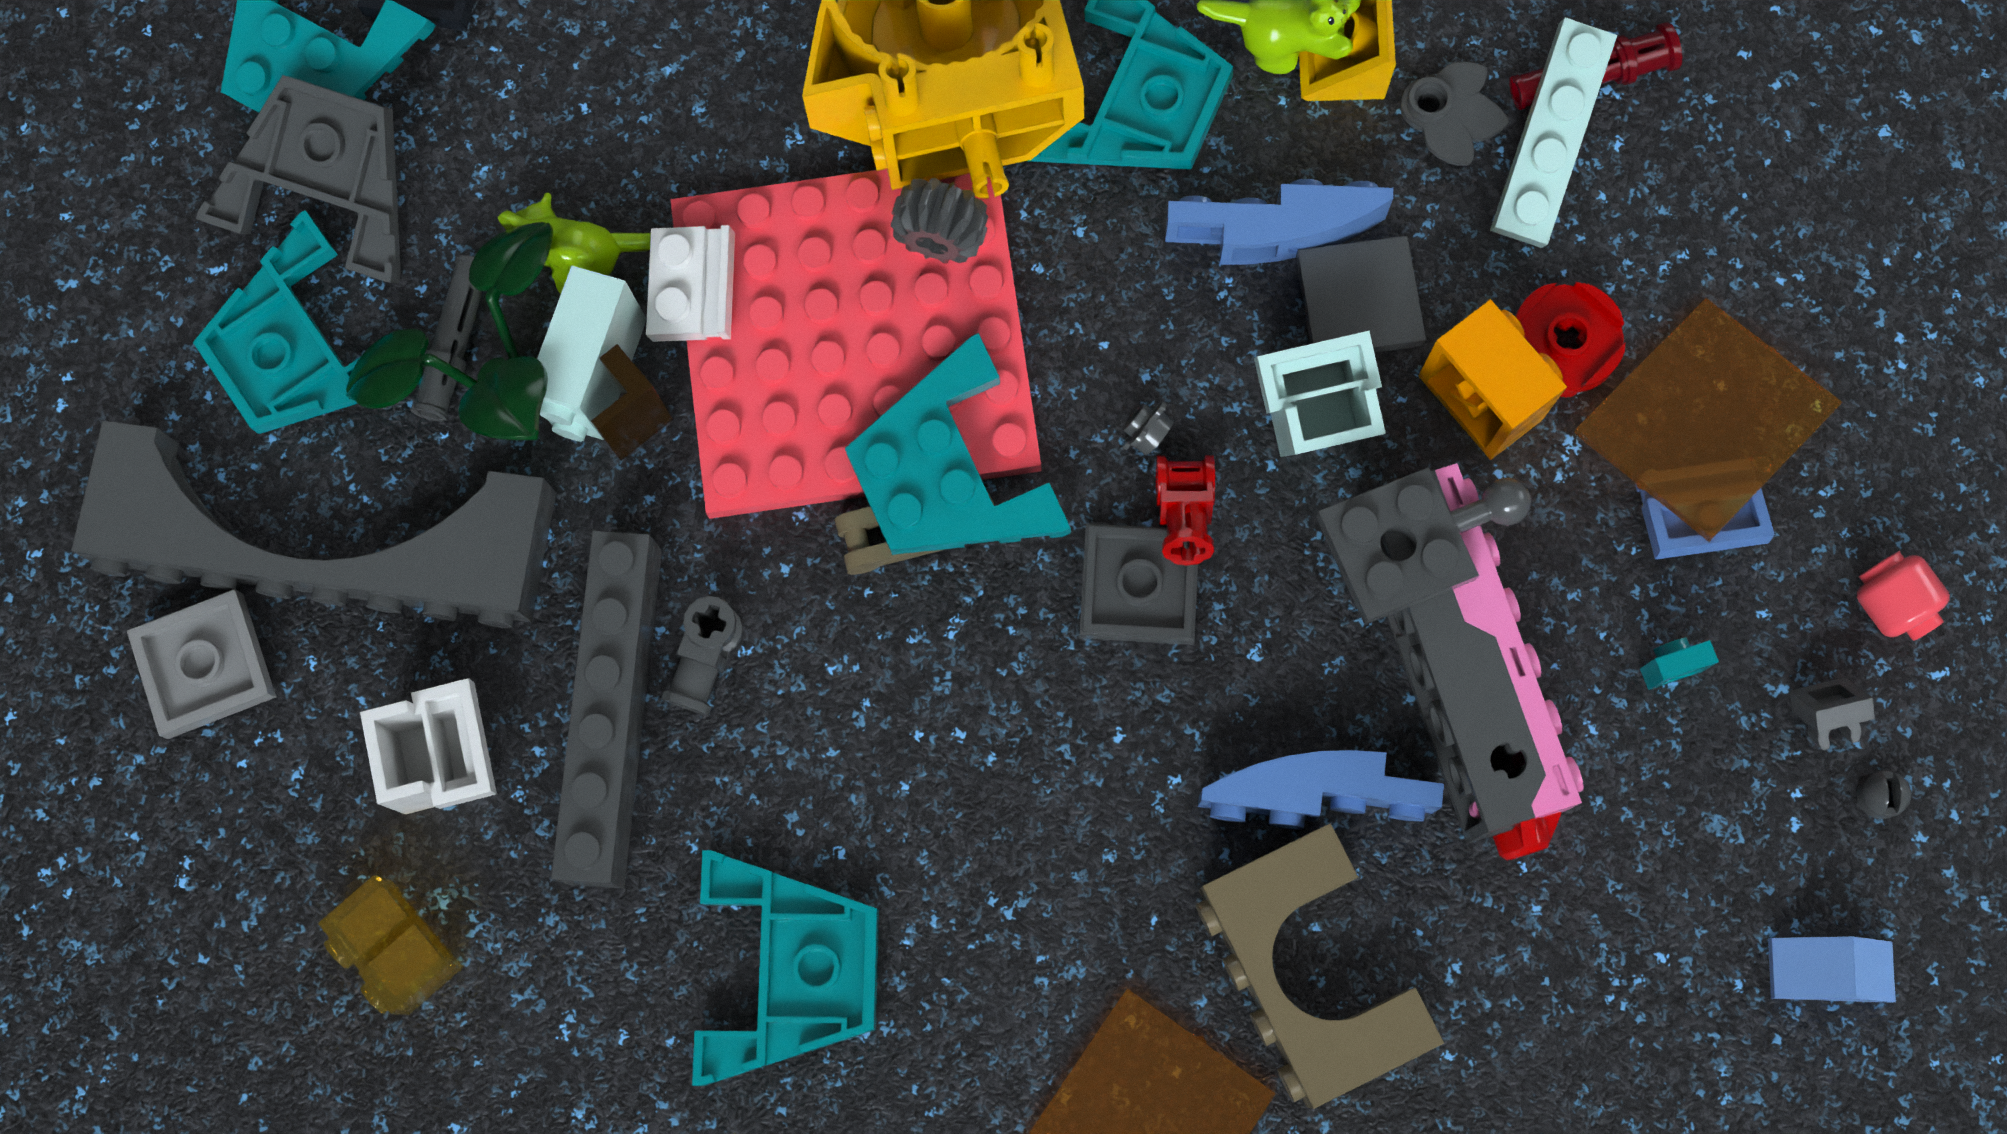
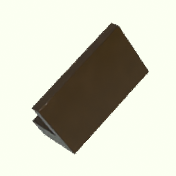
(636, 413)

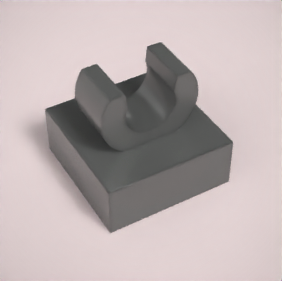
(1832, 706)

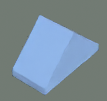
(1831, 969)

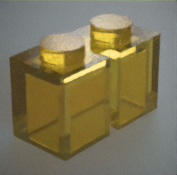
(389, 946)

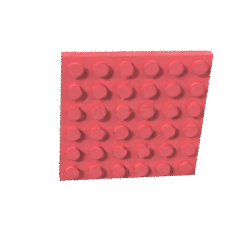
(835, 333)

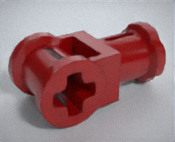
(1186, 505)

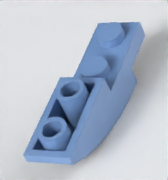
(1260, 232)
(1295, 785)

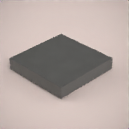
(1362, 290)
(1134, 589)

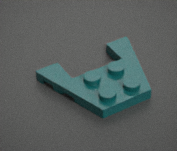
(278, 42)
(1157, 100)
(270, 347)
(924, 477)
(812, 969)

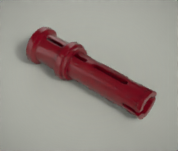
(1627, 61)

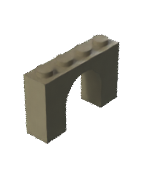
(1319, 1054)

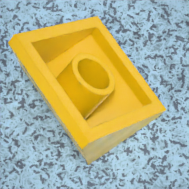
(1365, 70)

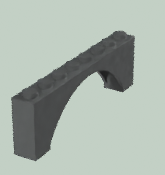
(473, 562)

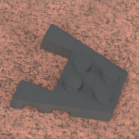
(325, 150)

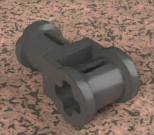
(702, 655)

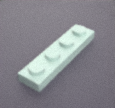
(1553, 132)

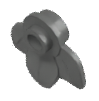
(1460, 113)

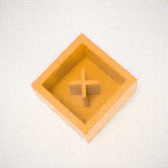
(1492, 378)

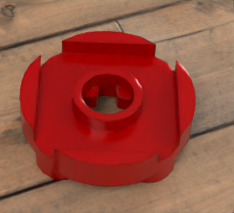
(1594, 318)

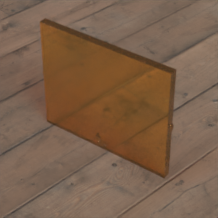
(1707, 419)
(1152, 1079)

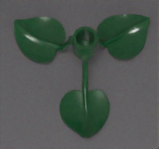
(509, 391)

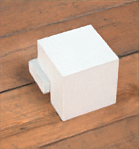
(429, 749)

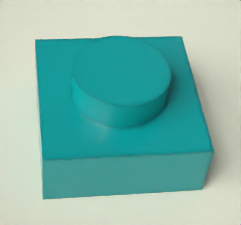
(1678, 661)

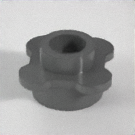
(1147, 427)

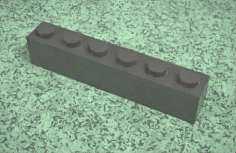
(607, 711)

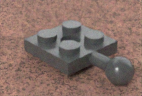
(1418, 511)

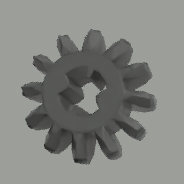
(939, 220)

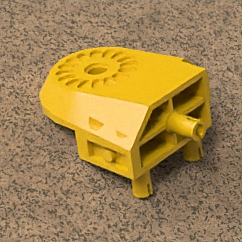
(944, 84)

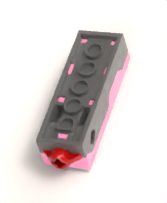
(1484, 698)

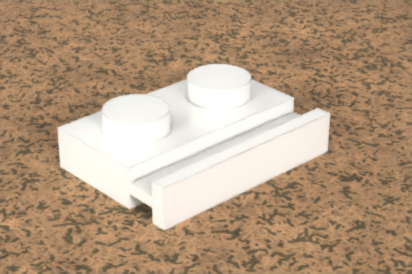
(690, 283)

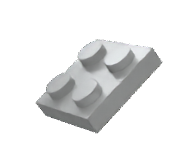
(201, 664)

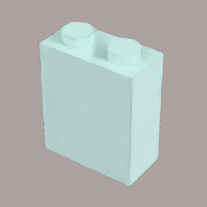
(587, 323)

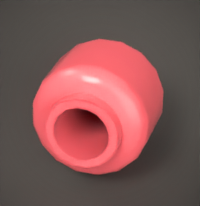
(1903, 596)

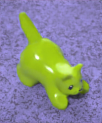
(1283, 28)
(576, 242)

